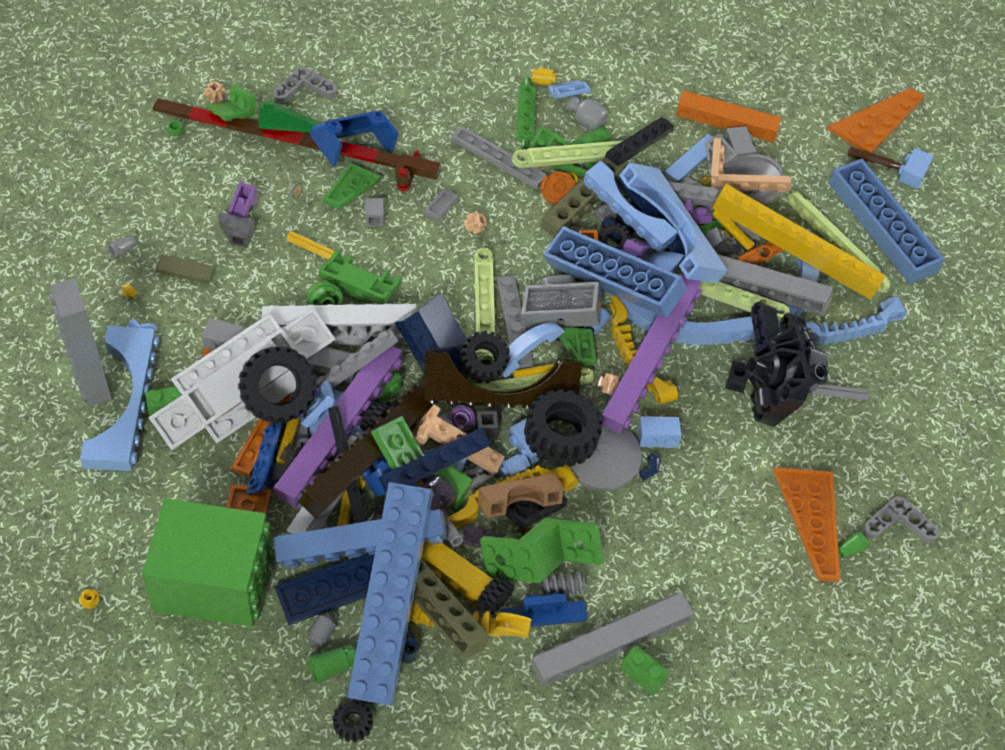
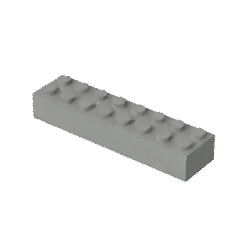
(79, 342)

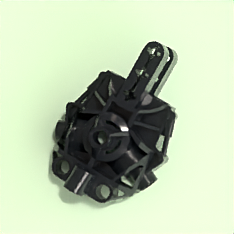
(783, 365)

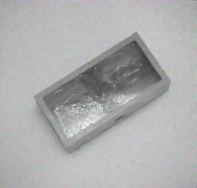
(563, 303)

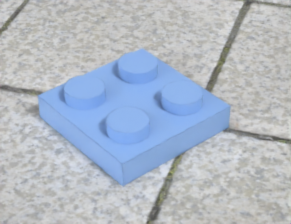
(323, 400)

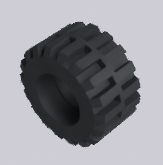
(494, 346)

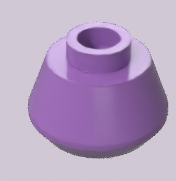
(463, 416)

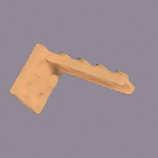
(743, 182)
(444, 433)

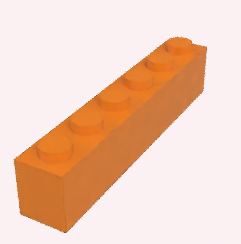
(727, 115)

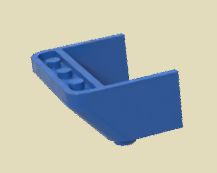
(328, 132)

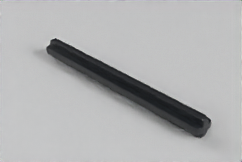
(342, 444)

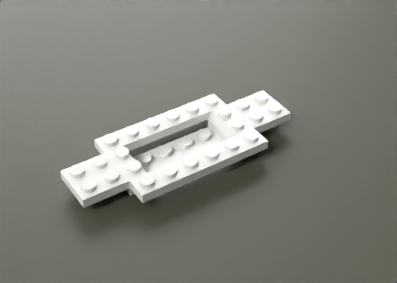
(212, 382)

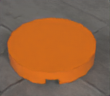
(556, 186)

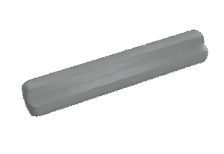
(843, 392)

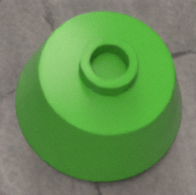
(324, 294)

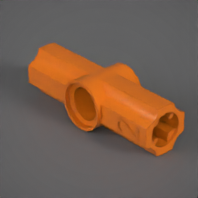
(753, 256)

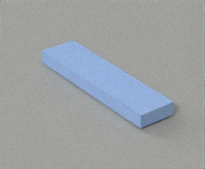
(688, 161)

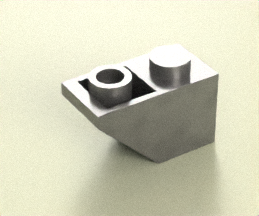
(237, 230)
(723, 242)
(487, 419)

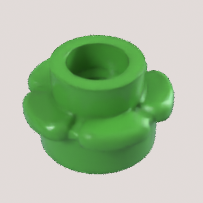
(175, 128)

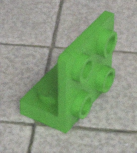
(240, 104)

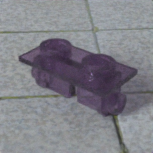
(473, 535)

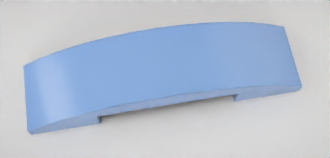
(528, 341)

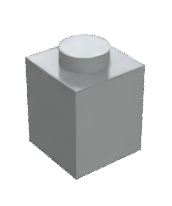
(374, 212)

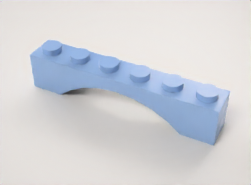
(654, 230)

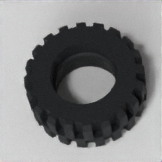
(303, 376)
(559, 448)

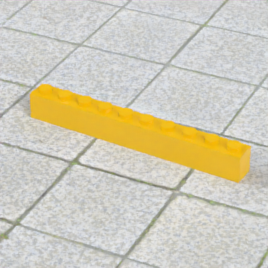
(798, 241)

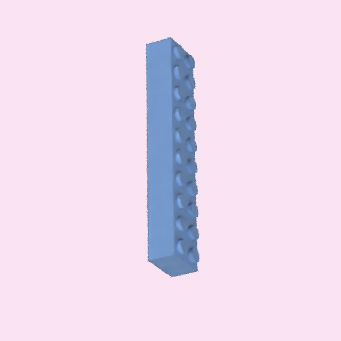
(390, 594)

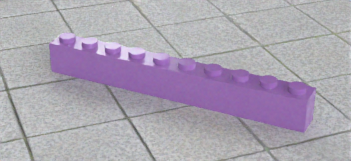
(647, 360)
(321, 446)

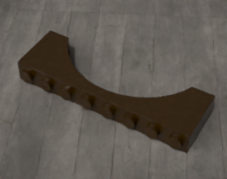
(446, 384)

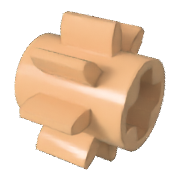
(215, 92)
(475, 222)
(609, 383)

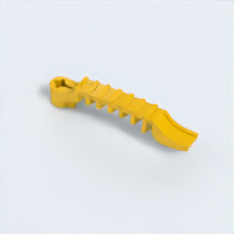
(662, 390)
(470, 511)
(503, 625)

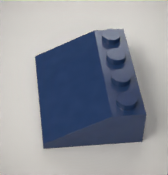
(432, 328)

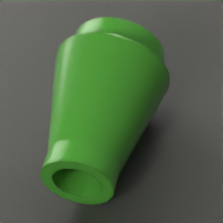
(853, 545)

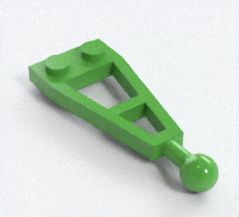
(545, 138)

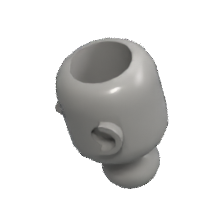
(588, 113)

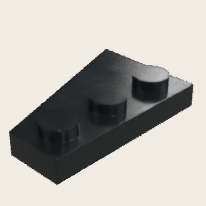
(527, 512)

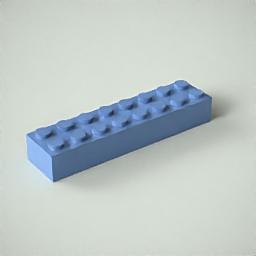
(886, 221)
(615, 271)
(343, 541)

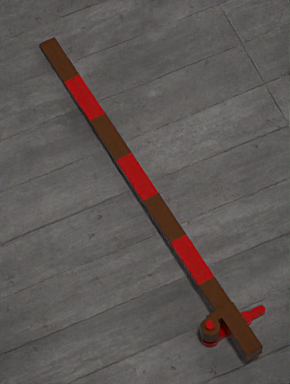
(405, 165)

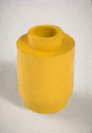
(544, 76)

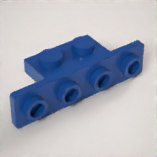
(265, 461)
(550, 610)

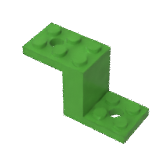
(542, 550)

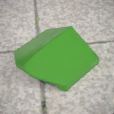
(459, 483)

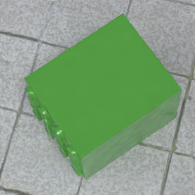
(208, 562)

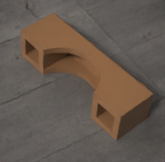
(540, 489)

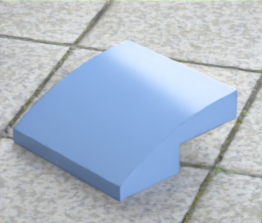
(568, 89)
(667, 260)

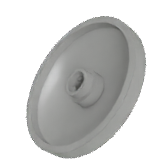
(756, 165)
(612, 463)

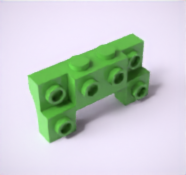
(357, 281)

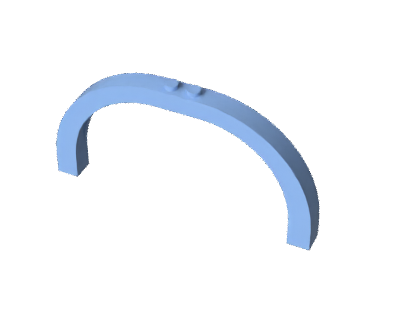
(715, 332)

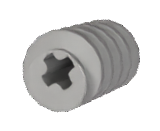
(565, 584)

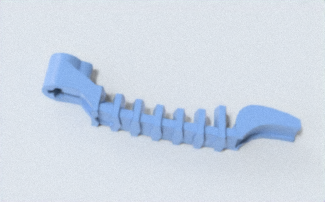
(892, 311)

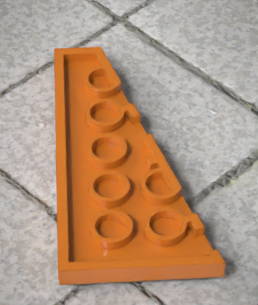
(874, 124)
(813, 510)

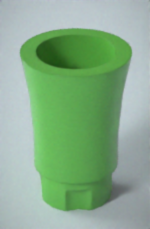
(331, 663)

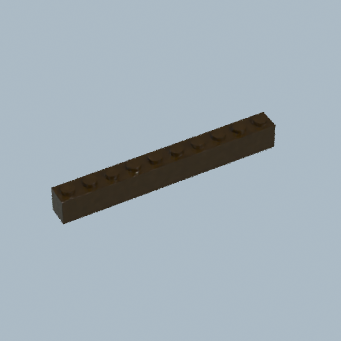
(363, 455)

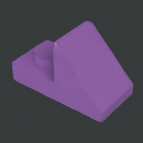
(243, 200)
(700, 215)

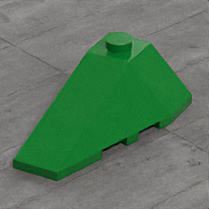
(281, 118)

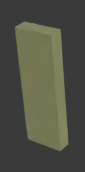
(185, 269)

